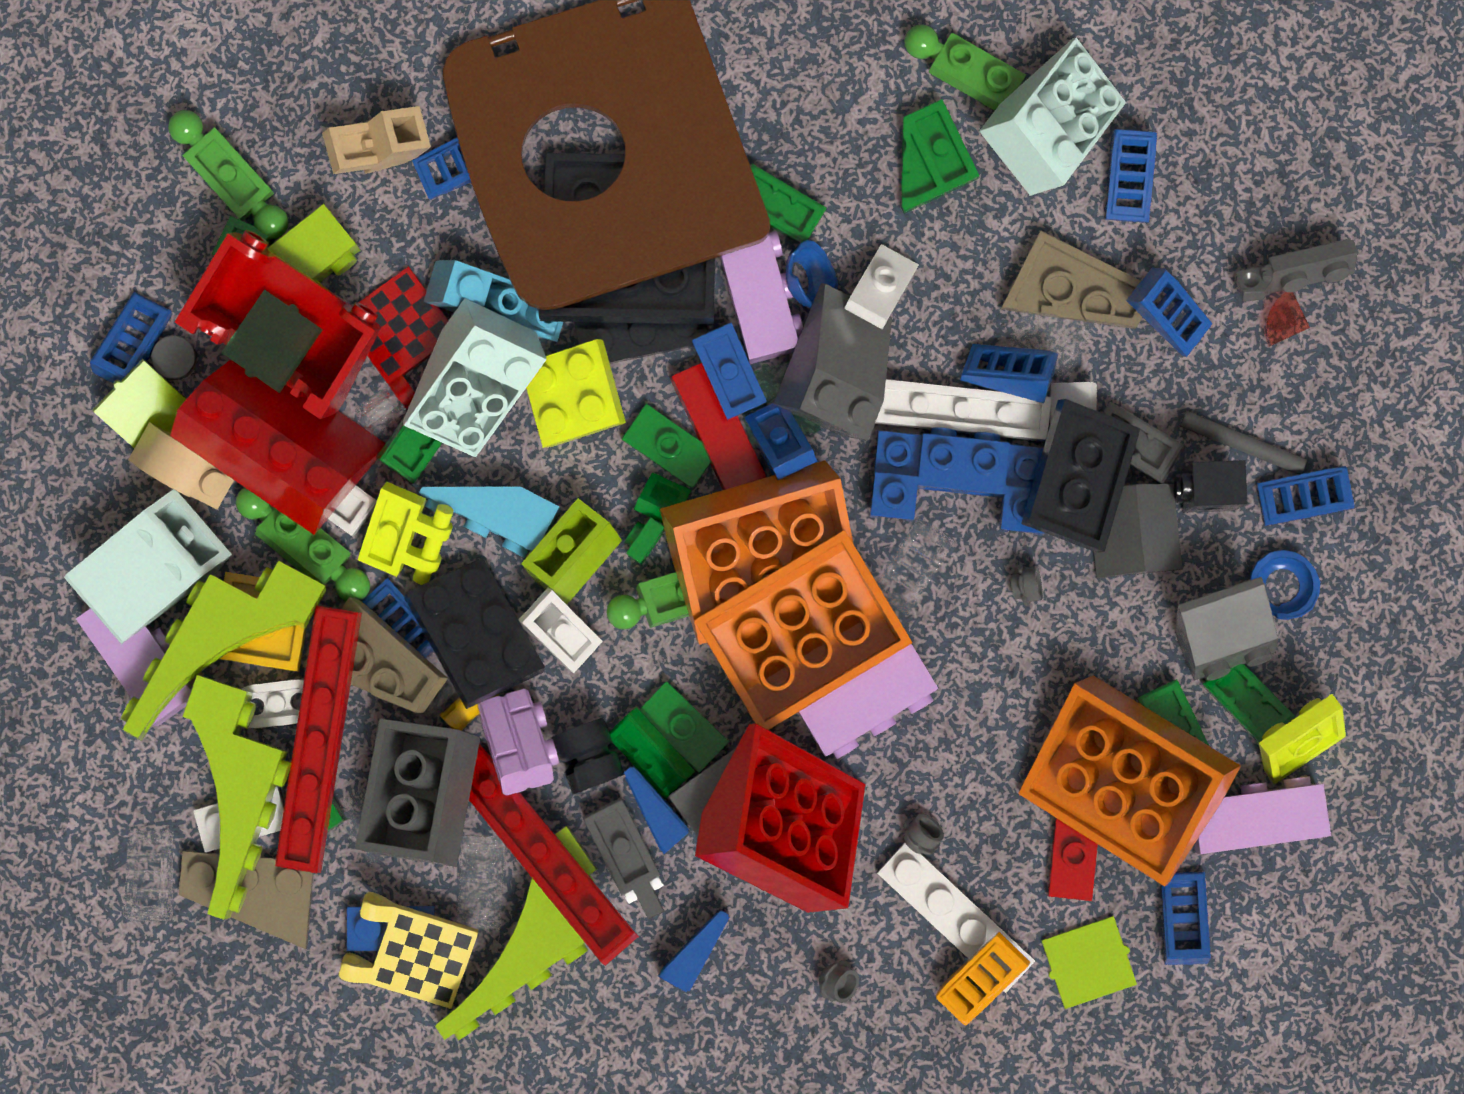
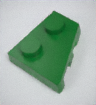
(932, 157)

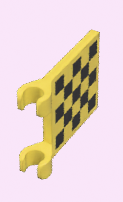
(417, 954)

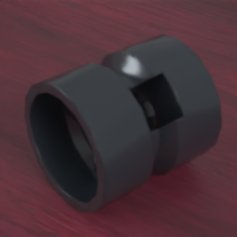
(588, 755)

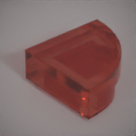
(1284, 319)

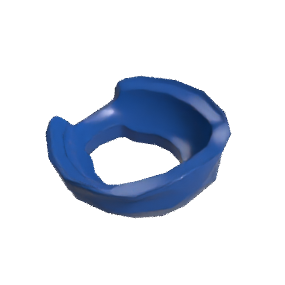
(817, 268)
(1307, 577)

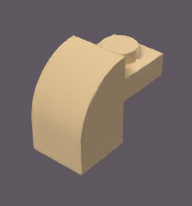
(378, 144)
(179, 467)

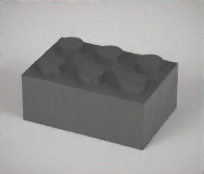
(417, 792)

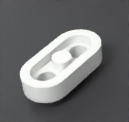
(277, 703)

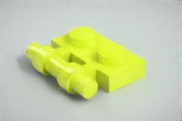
(392, 530)

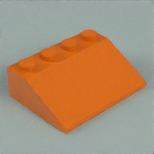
(750, 532)
(803, 631)
(1128, 779)

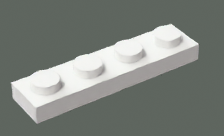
(964, 410)
(943, 905)

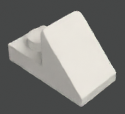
(560, 630)

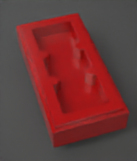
(1071, 864)

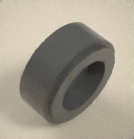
(174, 357)

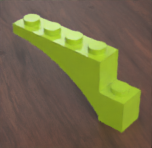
(216, 625)
(244, 783)
(536, 944)

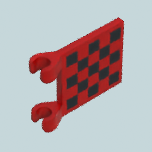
(406, 330)

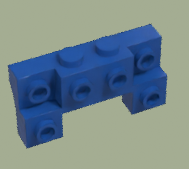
(955, 466)

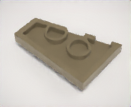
(1072, 286)
(390, 665)
(275, 898)

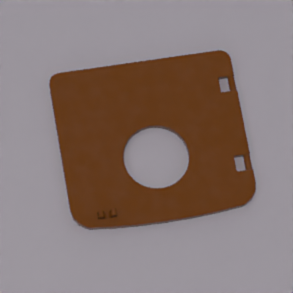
(684, 171)

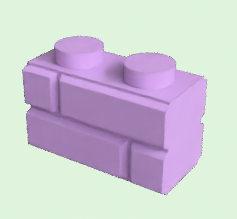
(516, 741)

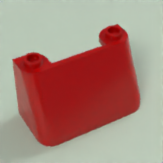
(235, 283)

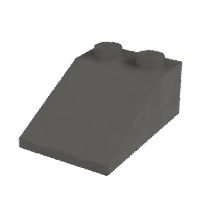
(837, 368)

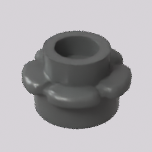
(1027, 584)
(923, 834)
(838, 982)

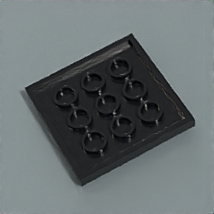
(675, 297)

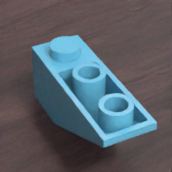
(455, 280)
(506, 511)

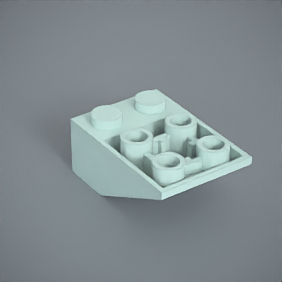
(1053, 119)
(473, 377)
(148, 566)

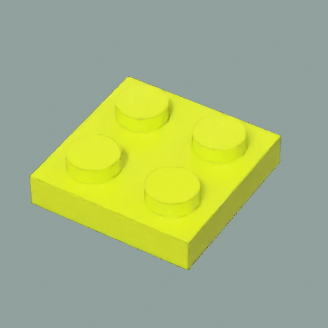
(575, 394)
(1302, 739)

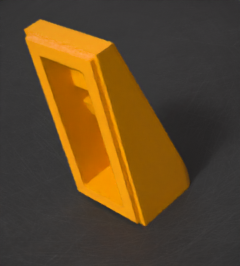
(963, 997)

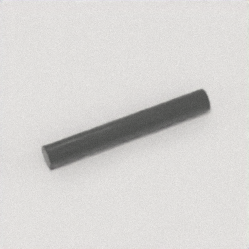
(1243, 442)

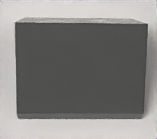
(1142, 534)

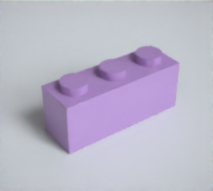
(761, 300)
(132, 658)
(869, 702)
(1267, 817)

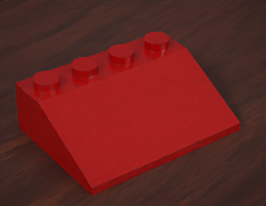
(275, 444)
(784, 822)

